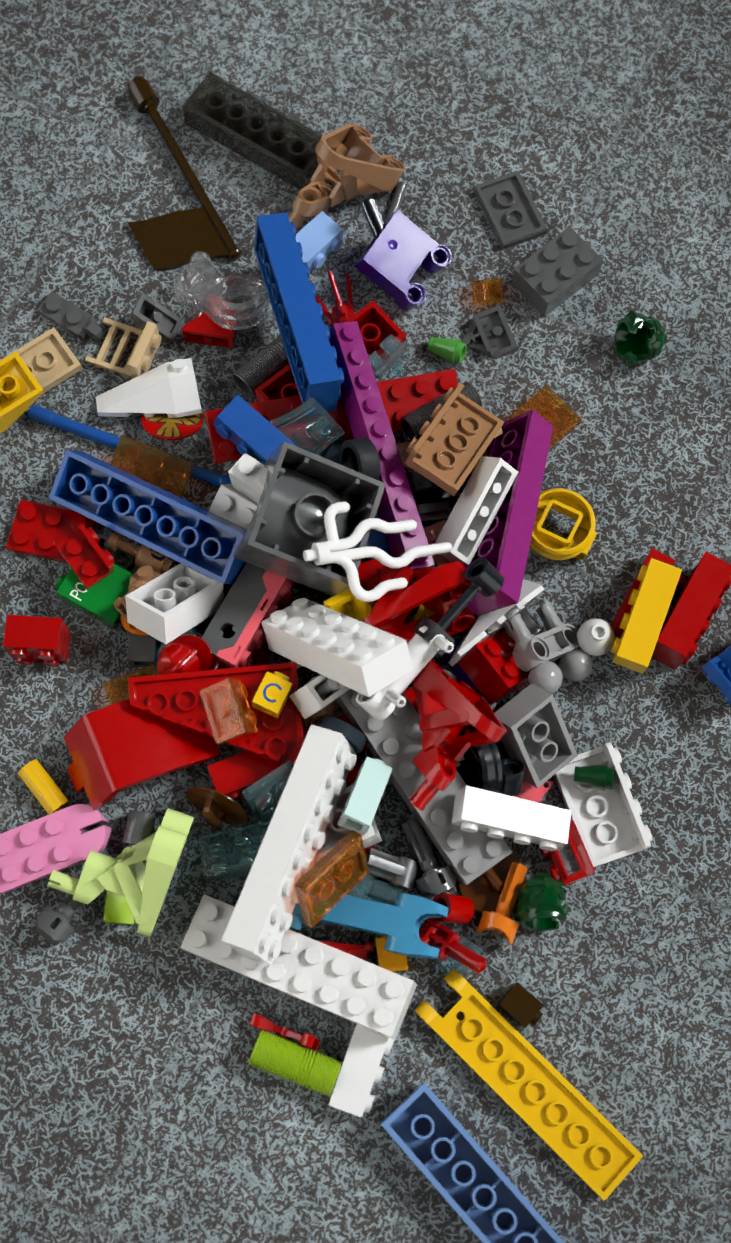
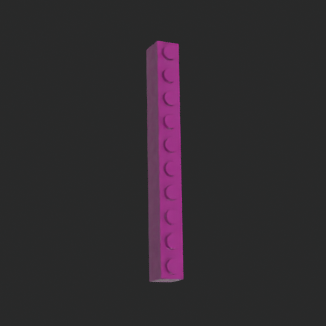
(370, 420)

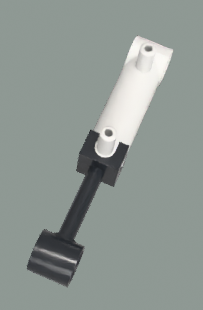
(433, 639)

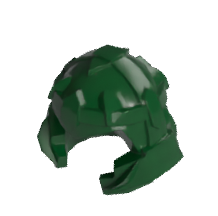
(638, 338)
(541, 903)

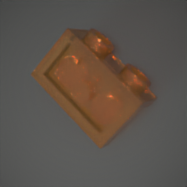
(228, 710)

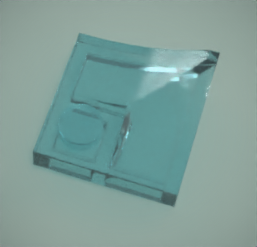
(309, 427)

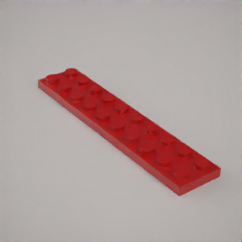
(398, 396)

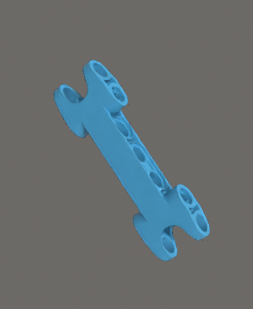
(396, 922)

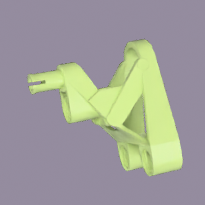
(127, 875)

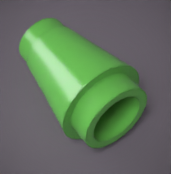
(449, 349)

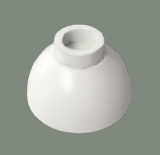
(595, 637)

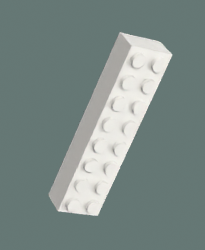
(290, 845)
(308, 972)

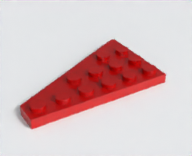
(178, 700)

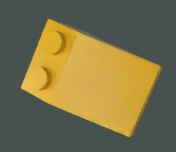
(17, 389)

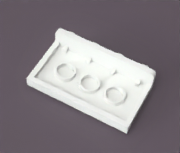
(608, 818)

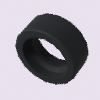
(360, 456)

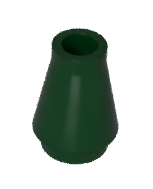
(595, 776)

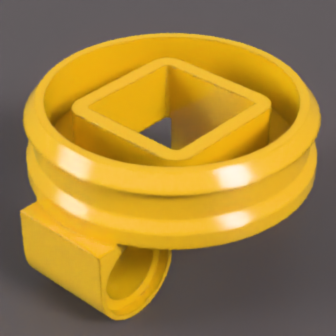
(582, 535)

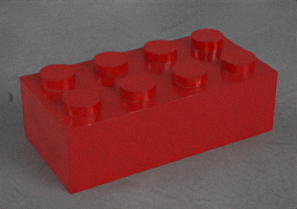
(693, 611)

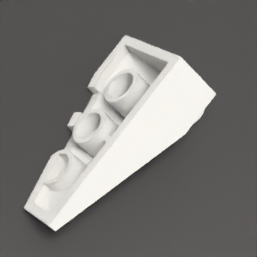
(163, 390)
(490, 623)

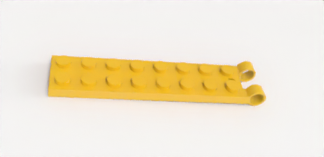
(533, 1088)

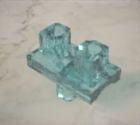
(395, 350)

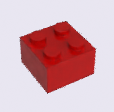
(37, 640)
(493, 667)

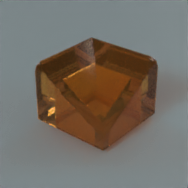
(487, 292)

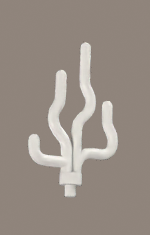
(339, 551)

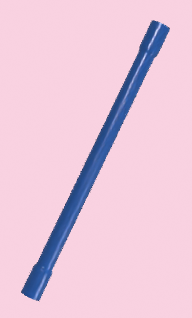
(50, 418)

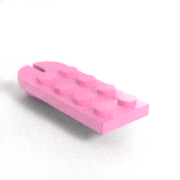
(50, 844)

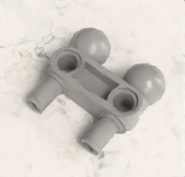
(538, 652)

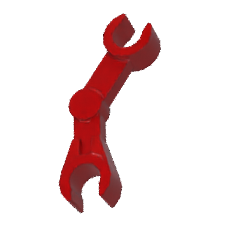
(265, 1024)

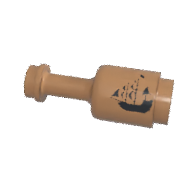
(143, 555)

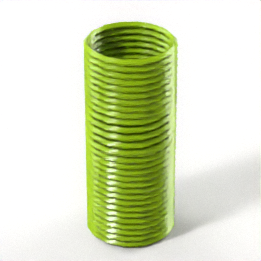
(285, 1060)

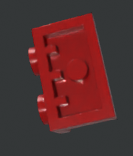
(86, 556)

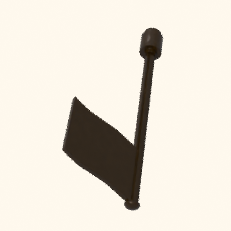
(176, 236)

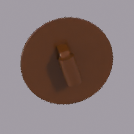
(217, 806)
(486, 888)

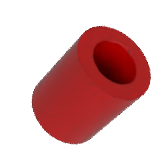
(460, 908)

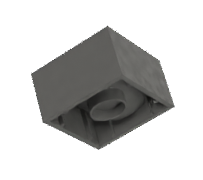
(293, 511)

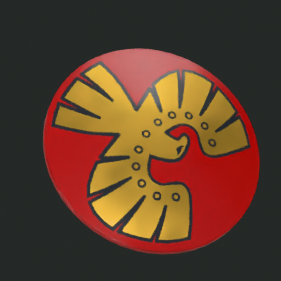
(172, 428)

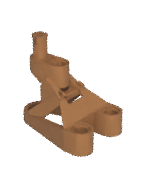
(359, 169)

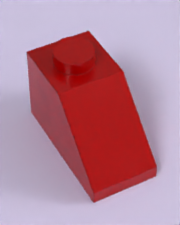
(207, 332)

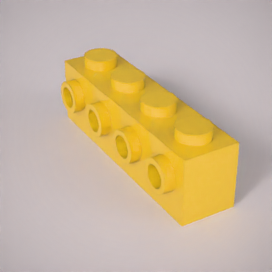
(646, 616)

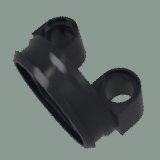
(486, 770)

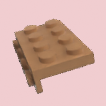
(452, 441)

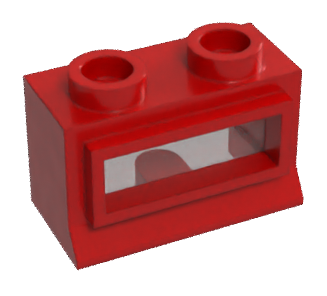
(571, 860)

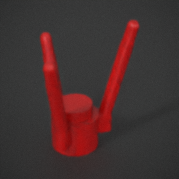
(340, 312)

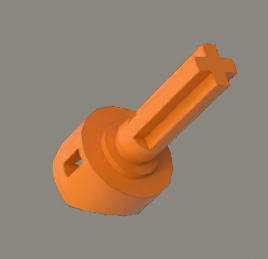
(500, 920)

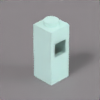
(365, 795)

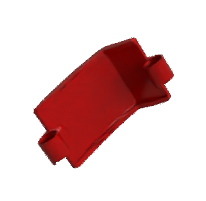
(127, 747)

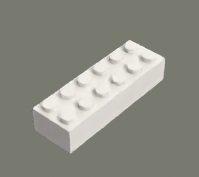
(337, 646)

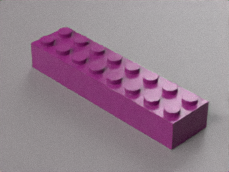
(508, 539)

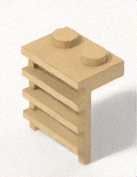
(141, 355)

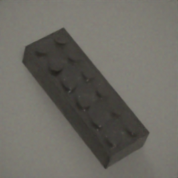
(253, 130)

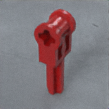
(447, 941)

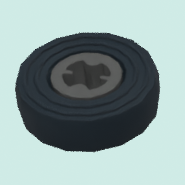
(353, 736)

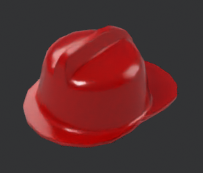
(184, 654)

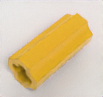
(43, 787)

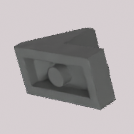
(149, 310)

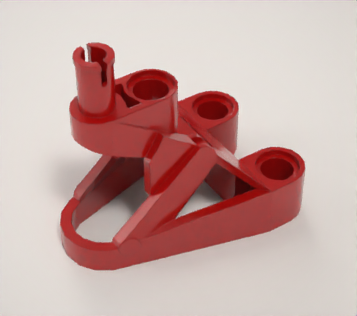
(435, 589)
(444, 712)

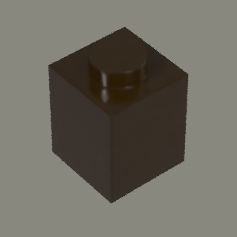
(521, 1006)

